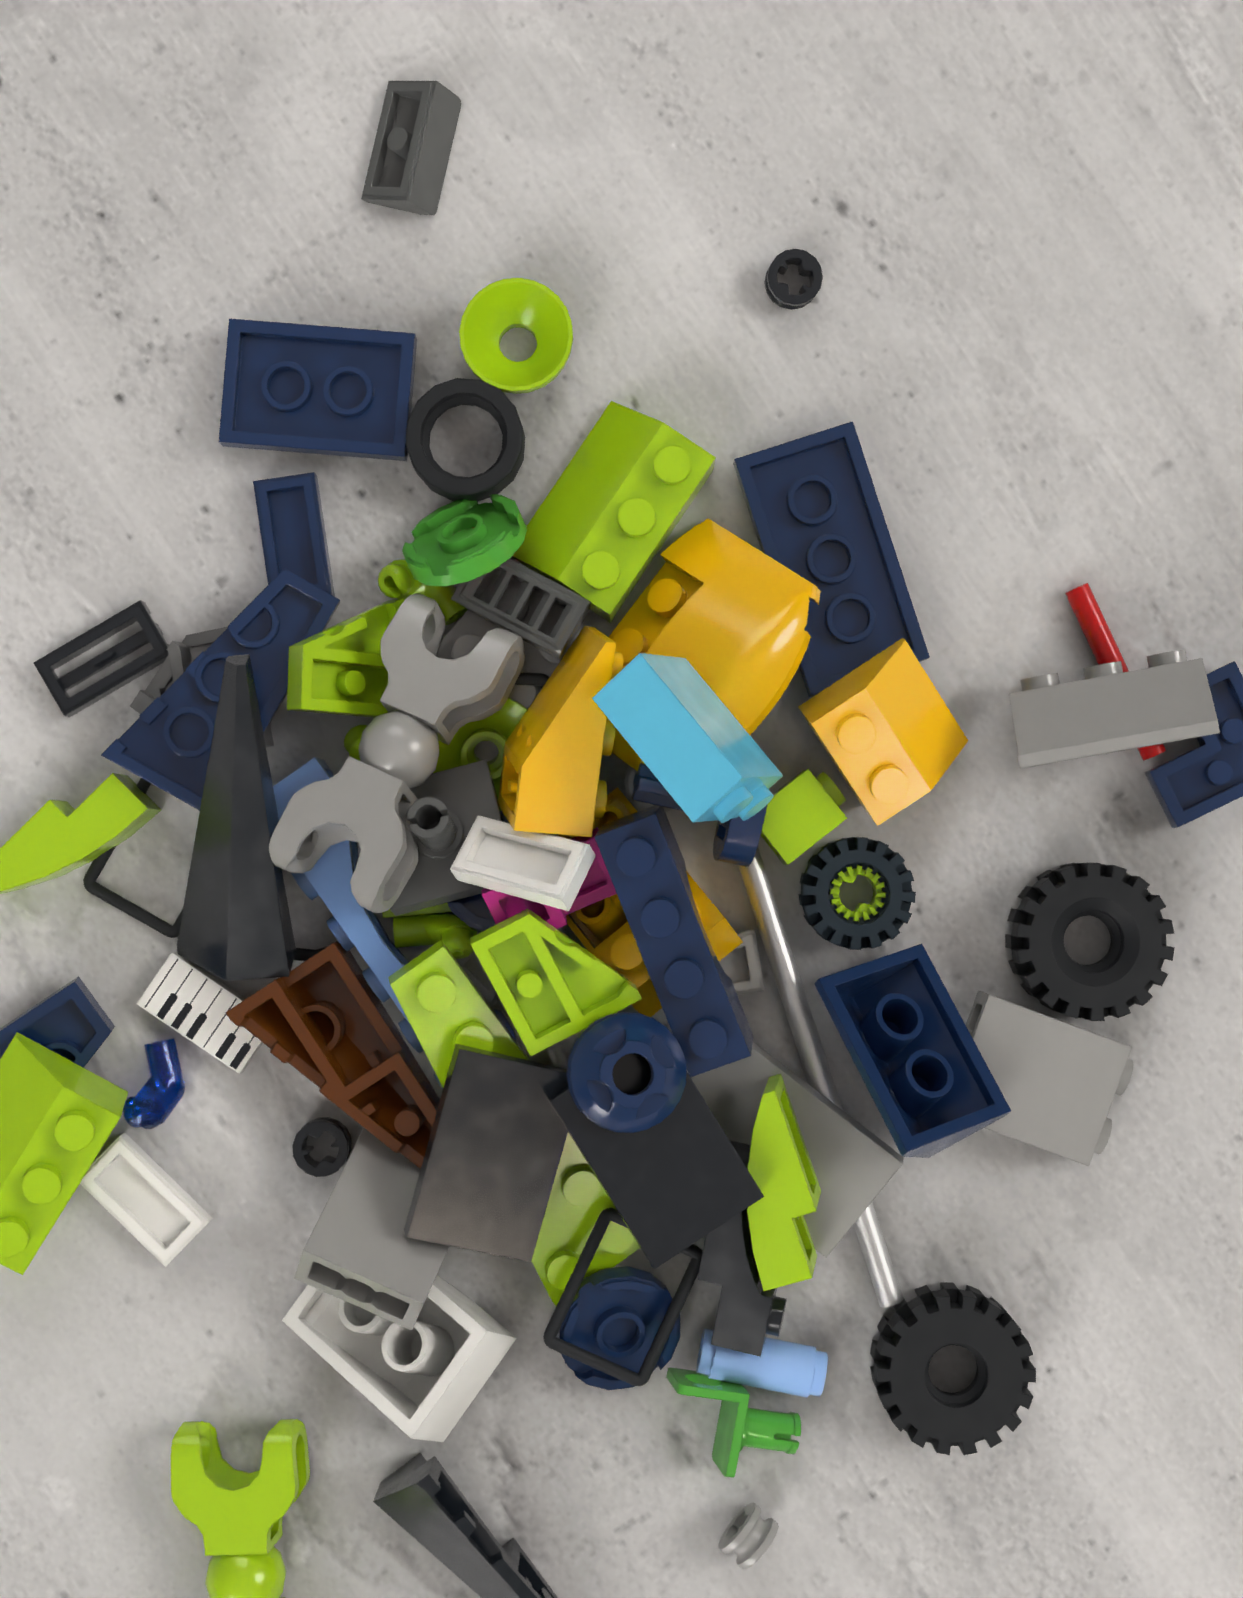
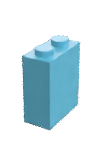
(688, 739)

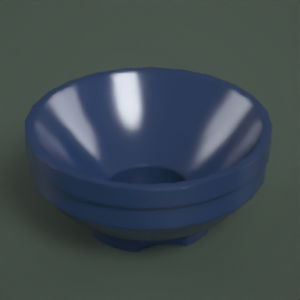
(592, 1066)

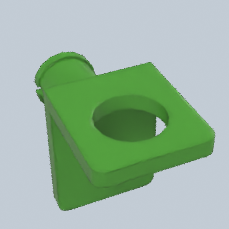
(736, 1422)

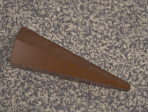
(347, 1045)

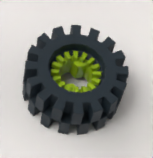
(869, 922)

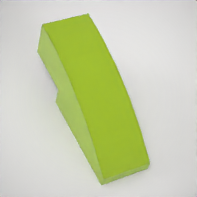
(67, 838)
(790, 1191)

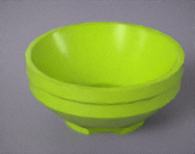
(512, 305)

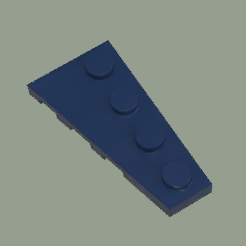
(175, 732)

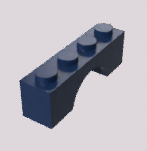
(673, 941)

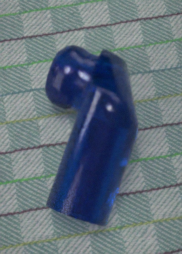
(161, 1091)

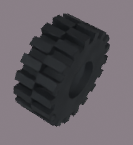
(1134, 950)
(944, 1320)

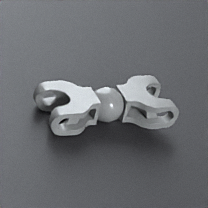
(397, 751)

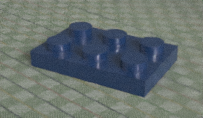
(317, 389)

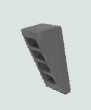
(564, 630)

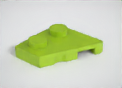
(342, 666)
(548, 980)

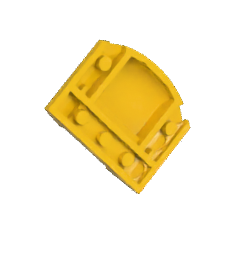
(727, 614)

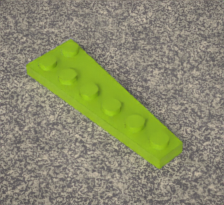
(450, 1011)

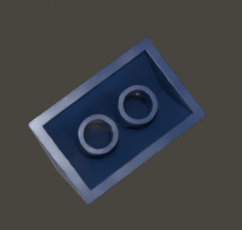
(913, 1051)

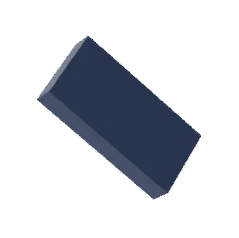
(294, 528)

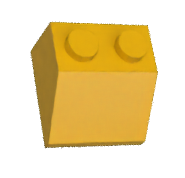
(886, 731)

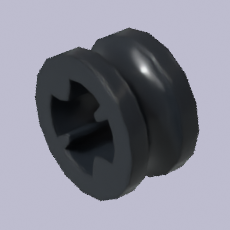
(807, 267)
(328, 1164)

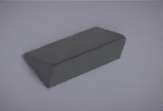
(412, 146)

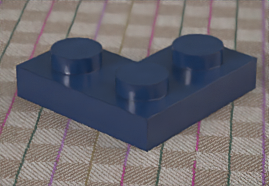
(1214, 770)

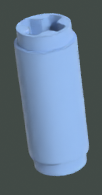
(781, 1368)

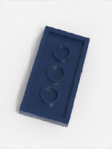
(824, 522)

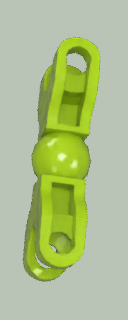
(240, 1509)

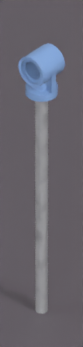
(813, 1057)

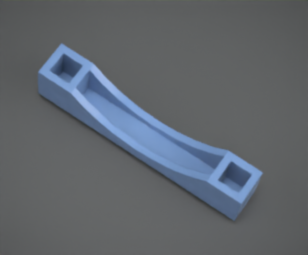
(350, 922)

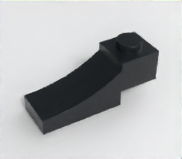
(744, 1309)

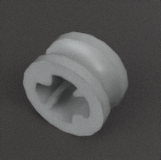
(748, 1536)

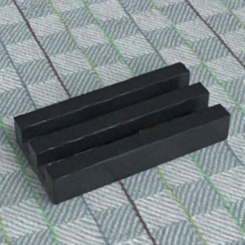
(58, 686)

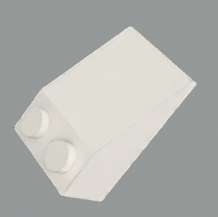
(412, 1376)

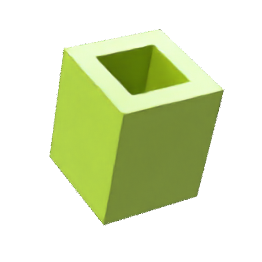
(802, 815)

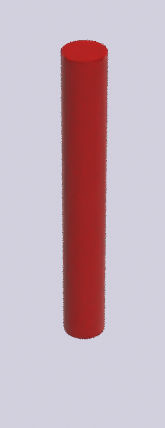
(1101, 641)

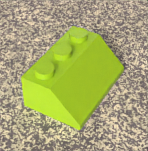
(614, 507)
(49, 1136)

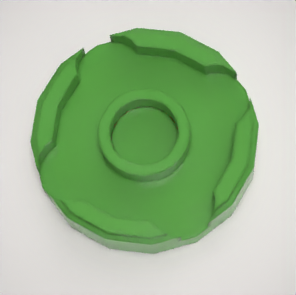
(464, 541)

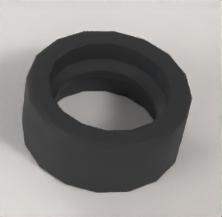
(450, 395)

